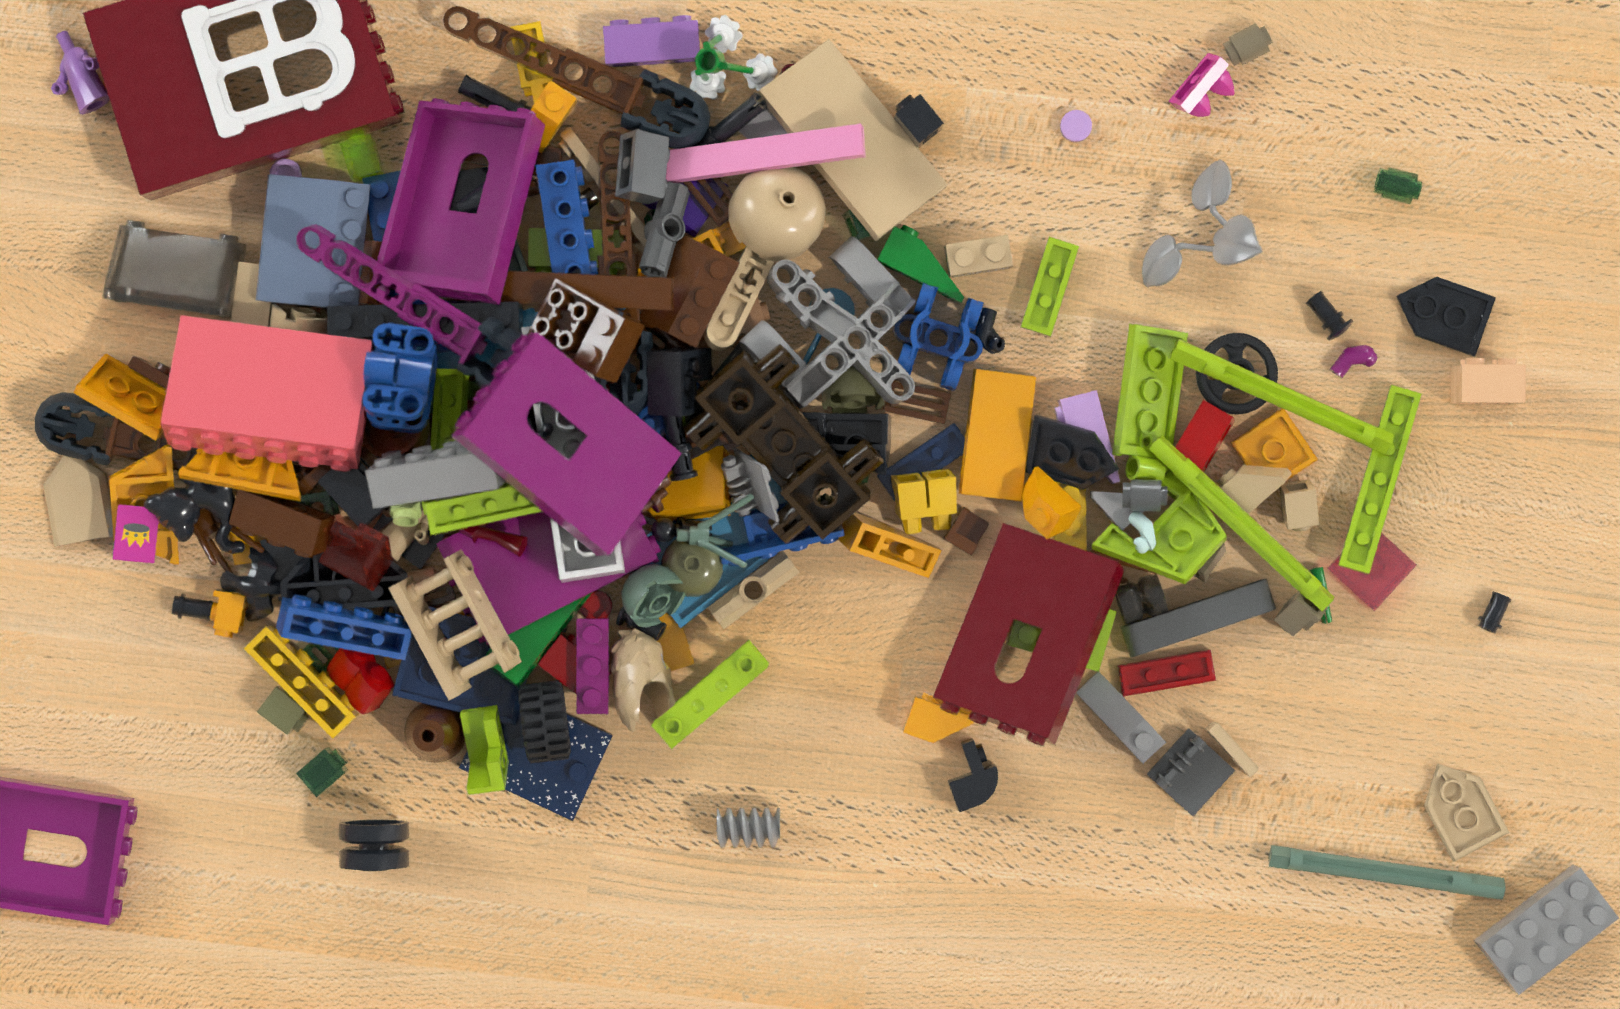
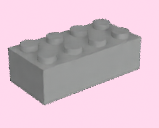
(428, 475)
(1546, 929)

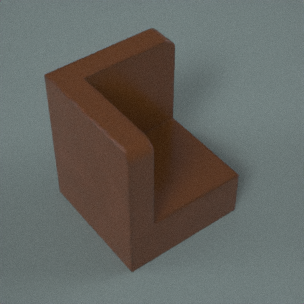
(966, 531)

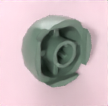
(648, 595)

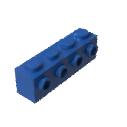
(564, 217)
(344, 628)

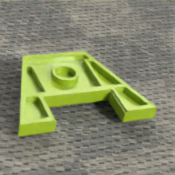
(1183, 534)

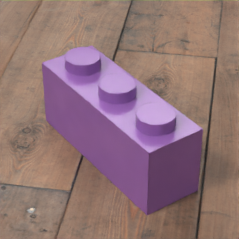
(651, 41)

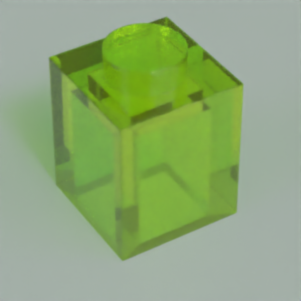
(361, 156)

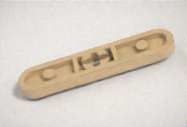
(573, 146)
(735, 307)

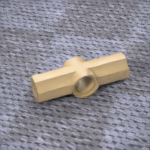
(736, 603)

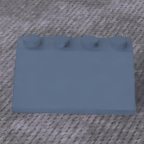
(291, 205)

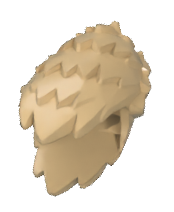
(637, 668)

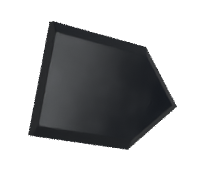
(1447, 314)
(1068, 453)

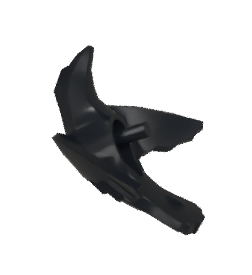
(257, 587)

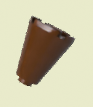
(446, 728)

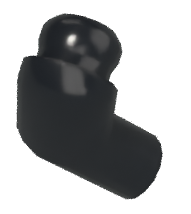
(987, 334)

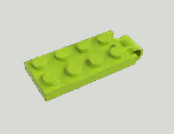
(1147, 399)

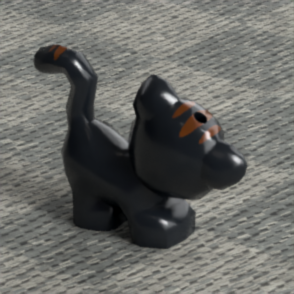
(180, 510)

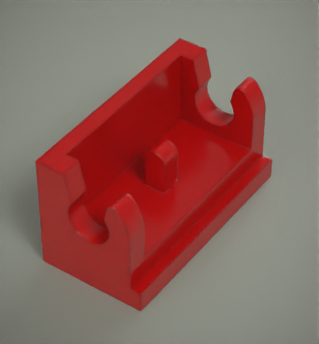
(1205, 434)

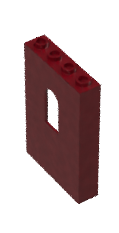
(1046, 587)

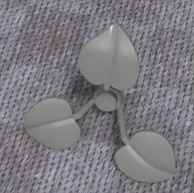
(1233, 242)

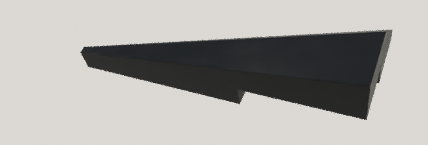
(847, 430)

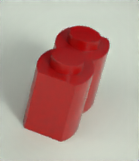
(361, 678)

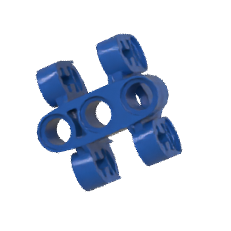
(923, 326)
(399, 378)

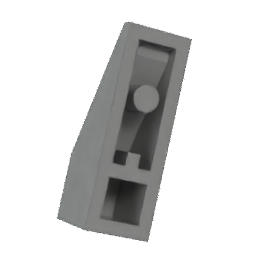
(1121, 717)

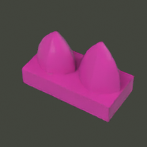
(1208, 75)

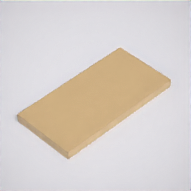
(829, 93)

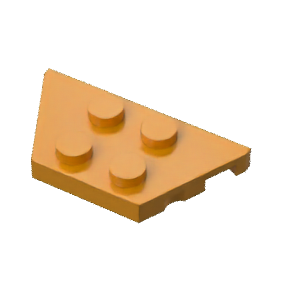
(249, 475)
(137, 482)

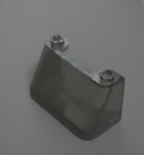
(173, 270)

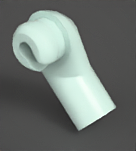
(1145, 527)

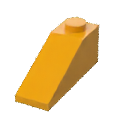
(888, 545)

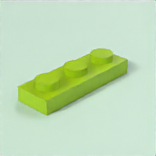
(1049, 286)

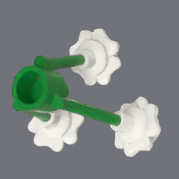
(709, 78)

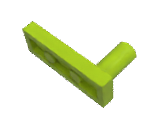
(450, 400)

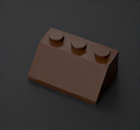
(699, 285)

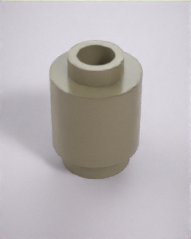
(1248, 44)

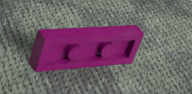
(592, 666)

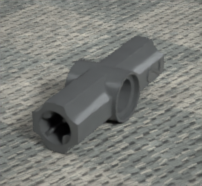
(664, 231)

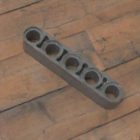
(1198, 617)

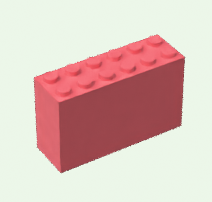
(266, 393)

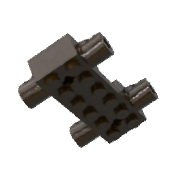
(784, 443)

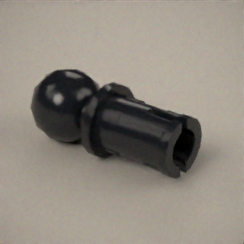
(665, 529)

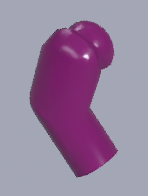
(1351, 356)

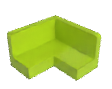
(485, 750)

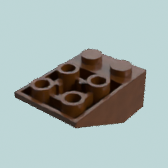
(587, 330)

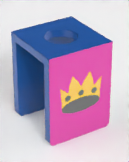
(135, 534)

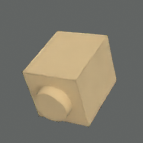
(1299, 505)

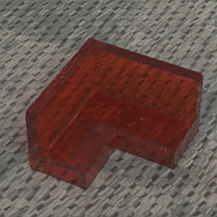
(358, 554)

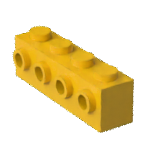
(302, 681)

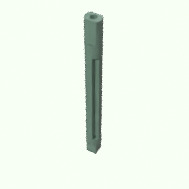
(1387, 872)

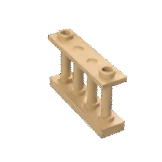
(426, 629)

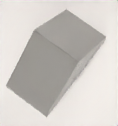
(1111, 506)

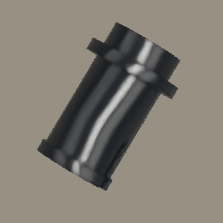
(191, 607)
(1494, 612)

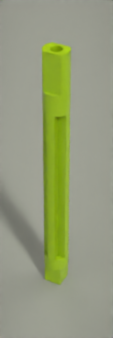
(1281, 396)
(1242, 523)

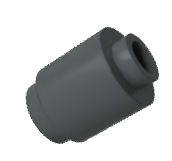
(1144, 495)

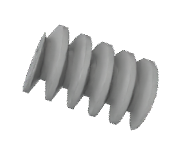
(748, 827)

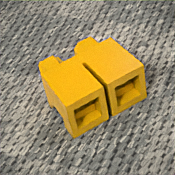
(923, 497)

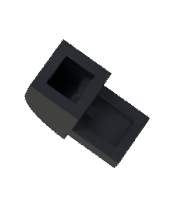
(979, 784)

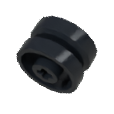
(374, 848)

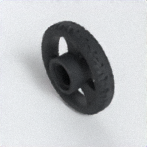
(1234, 345)

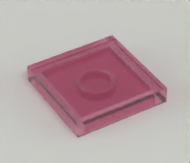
(1387, 572)

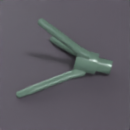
(699, 534)

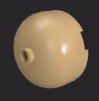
(777, 213)

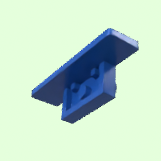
(766, 543)

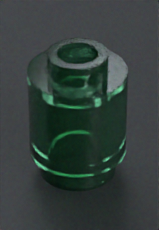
(1397, 185)

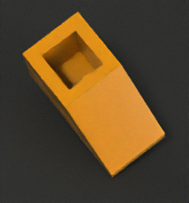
(930, 722)

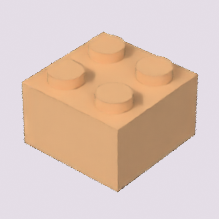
(1488, 383)

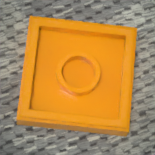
(1275, 444)

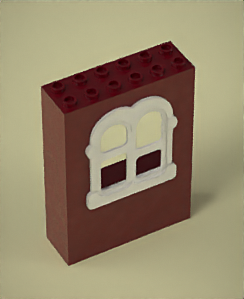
(175, 98)

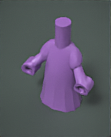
(83, 79)

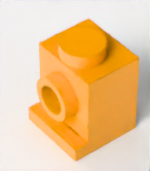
(228, 613)

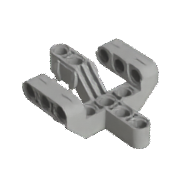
(835, 324)

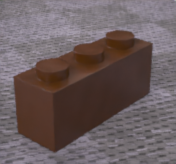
(282, 522)

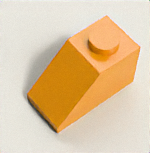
(552, 110)
(1048, 505)

